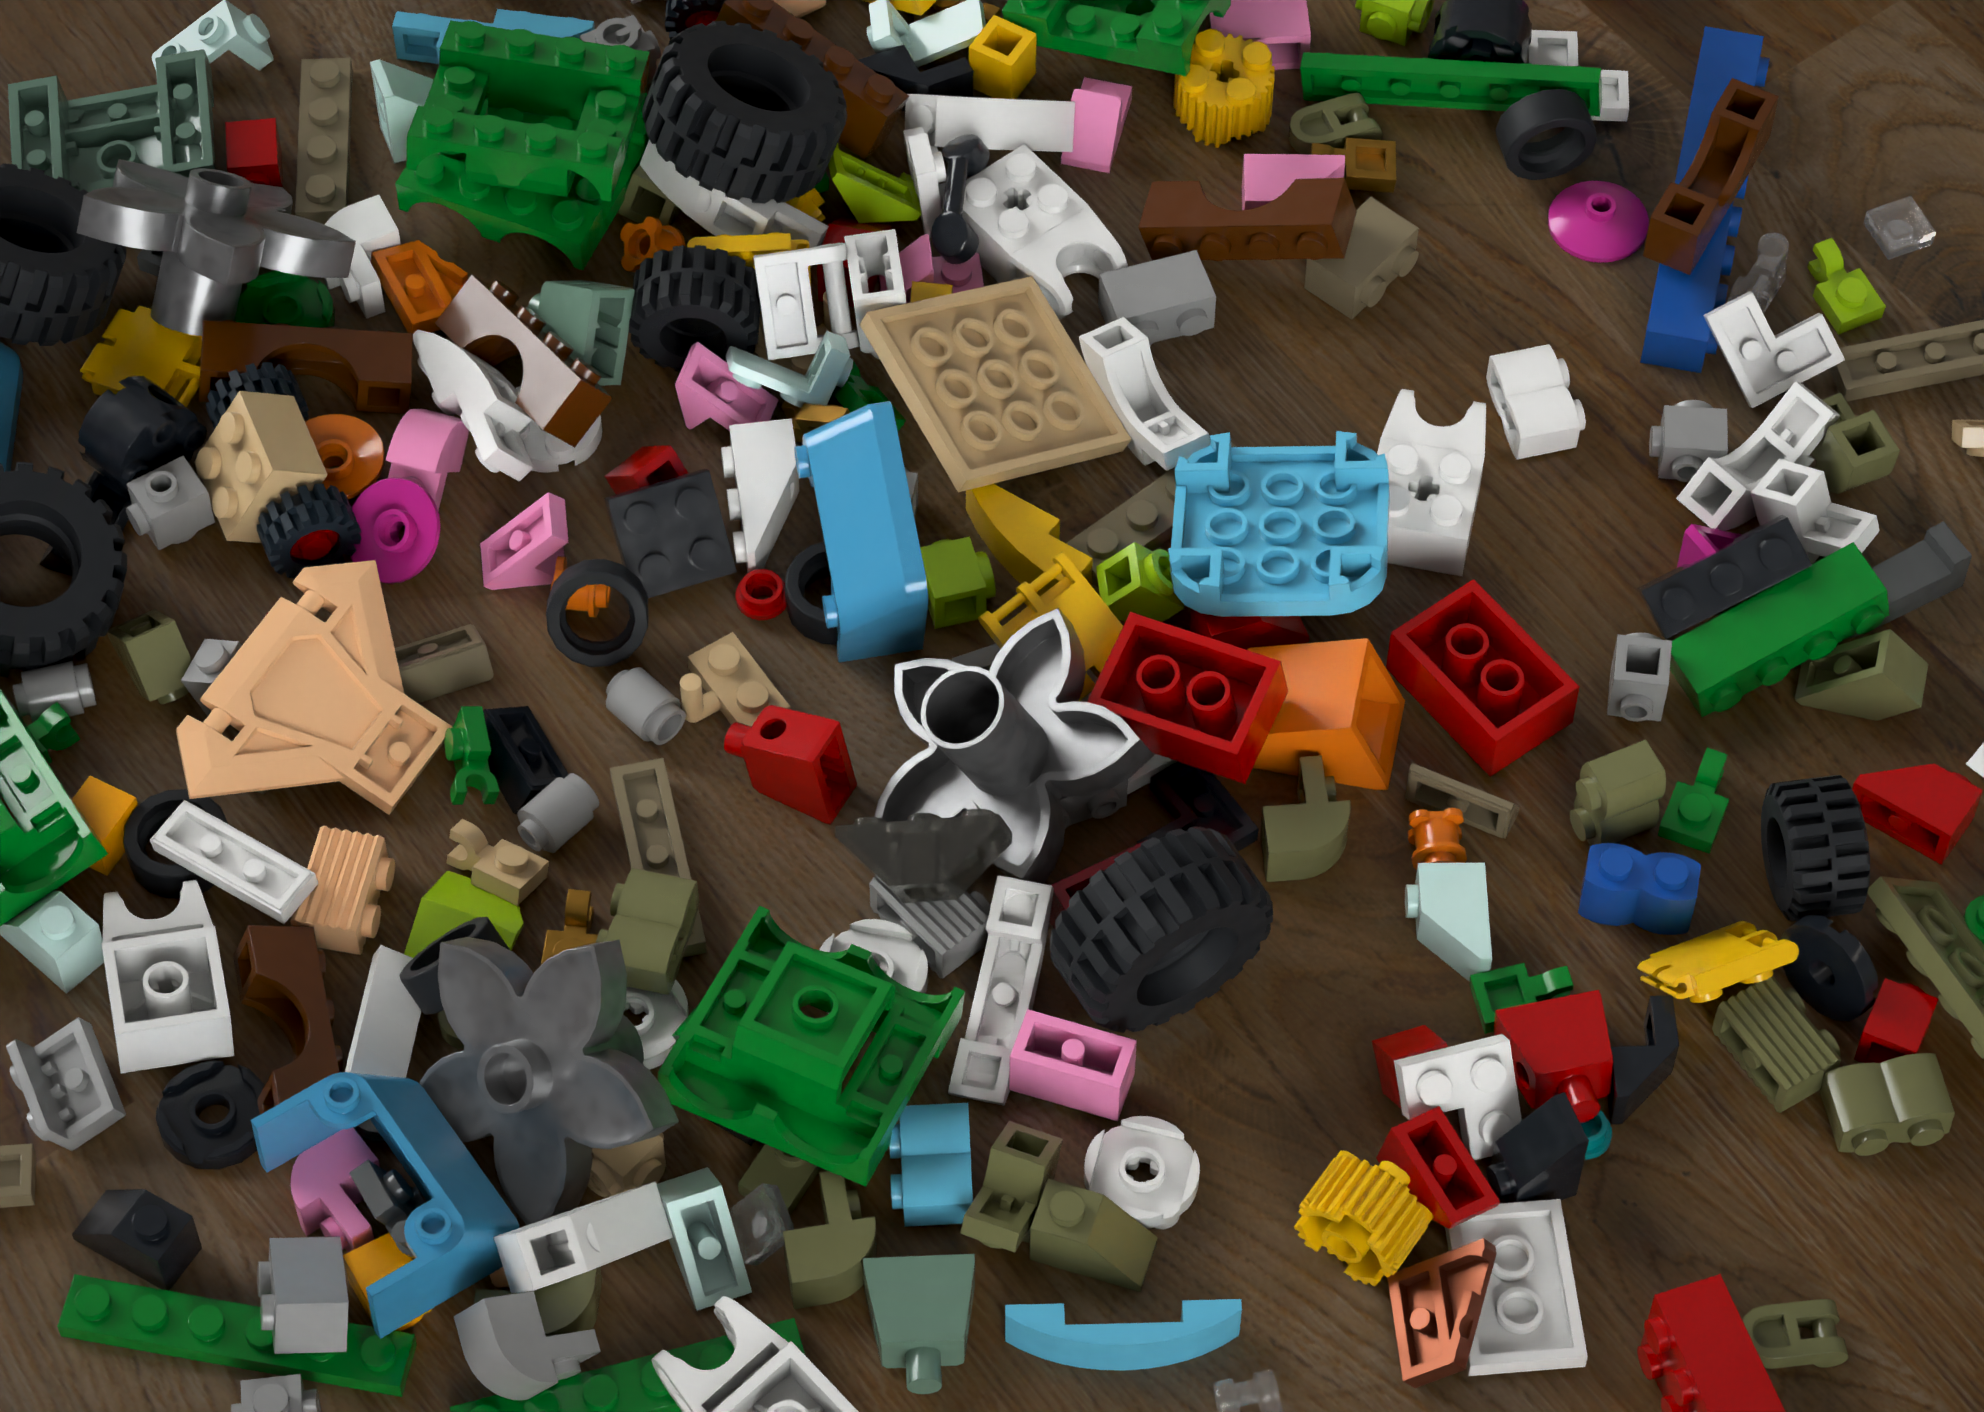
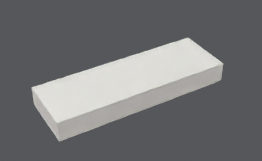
(234, 861)
(385, 1019)

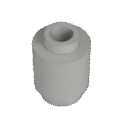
(58, 683)
(644, 705)
(557, 813)

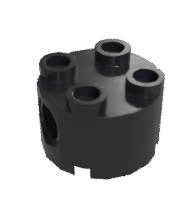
(1482, 31)
(138, 431)

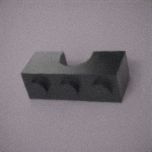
(1724, 577)

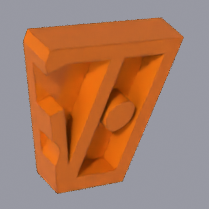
(417, 283)

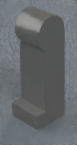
(1923, 571)

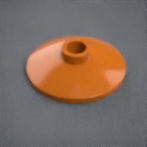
(352, 447)

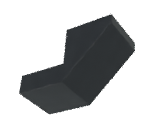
(898, 66)
(1642, 1069)

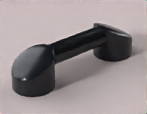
(950, 232)

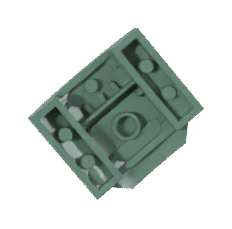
(147, 125)

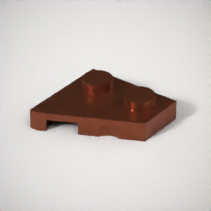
(1439, 1311)

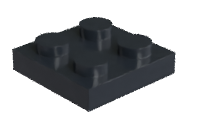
(672, 533)

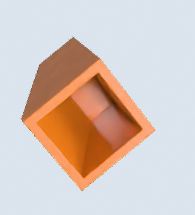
(1335, 707)

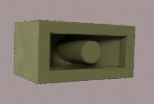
(153, 655)
(1865, 678)
(1090, 1236)

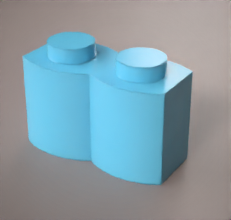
(934, 1164)

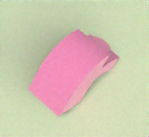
(427, 449)
(326, 1192)

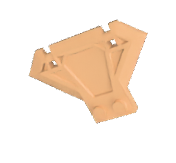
(314, 700)

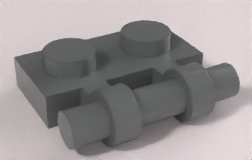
(388, 1199)

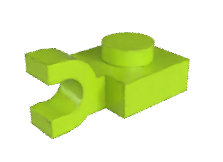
(1843, 297)

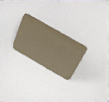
(443, 663)
(1478, 807)

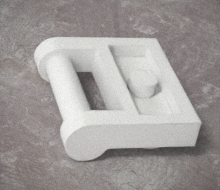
(788, 302)

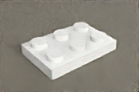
(1531, 1296)

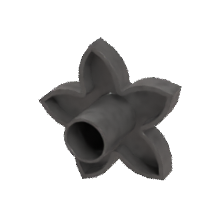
(211, 237)
(1010, 742)
(543, 1067)

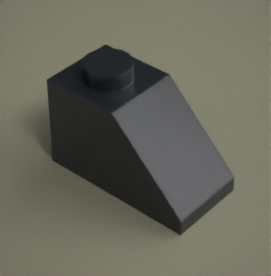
(1540, 1155)
(141, 1235)

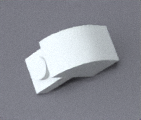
(373, 230)
(1805, 499)

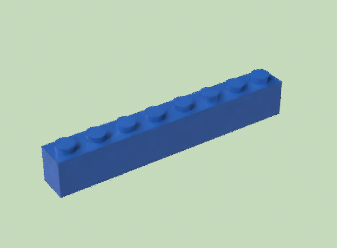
(1676, 325)

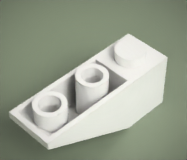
(766, 485)
(583, 1238)

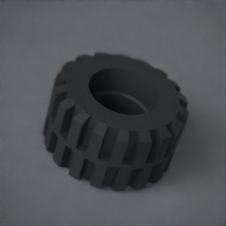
(692, 299)
(1815, 847)

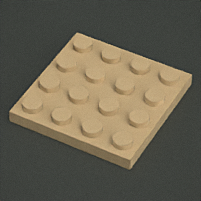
(995, 383)

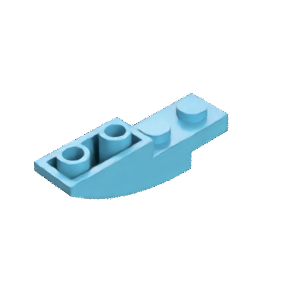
(421, 35)

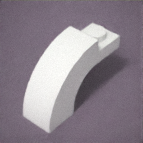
(996, 121)
(1129, 379)
(1724, 485)

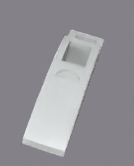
(727, 215)
(482, 400)

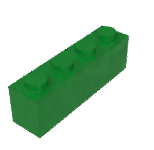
(1778, 630)

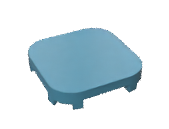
(1280, 528)

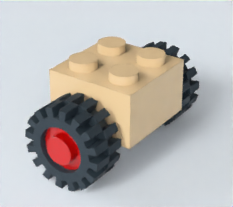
(269, 474)

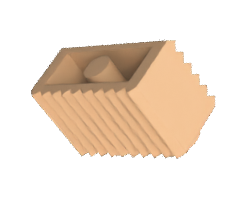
(350, 878)

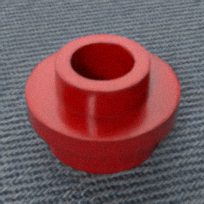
(761, 583)

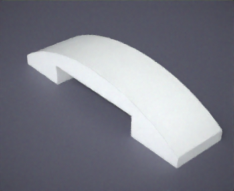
(1004, 988)

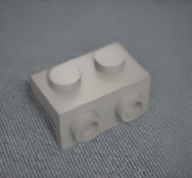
(66, 1085)

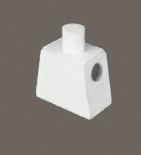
(869, 256)

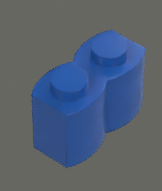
(1639, 889)

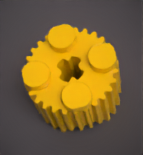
(1226, 88)
(1363, 1216)

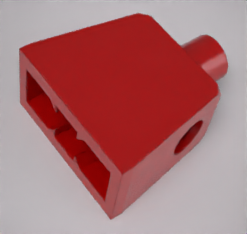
(796, 760)
(1560, 1049)

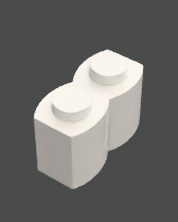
(1535, 401)

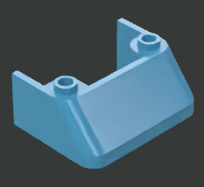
(867, 533)
(462, 1212)

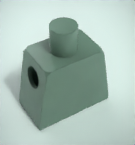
(591, 320)
(920, 1313)

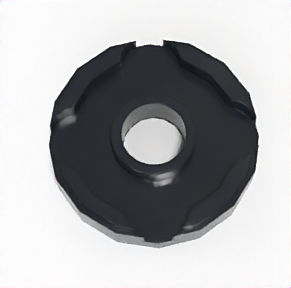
(1831, 969)
(193, 1091)

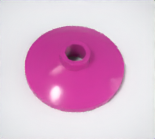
(1598, 221)
(382, 513)

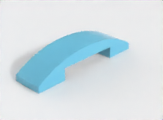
(1122, 1346)

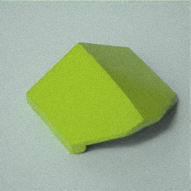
(872, 192)
(454, 902)

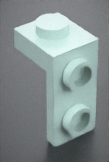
(223, 30)
(929, 37)
(828, 369)

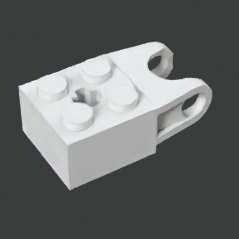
(1036, 227)
(1432, 485)
(165, 984)
(758, 1377)

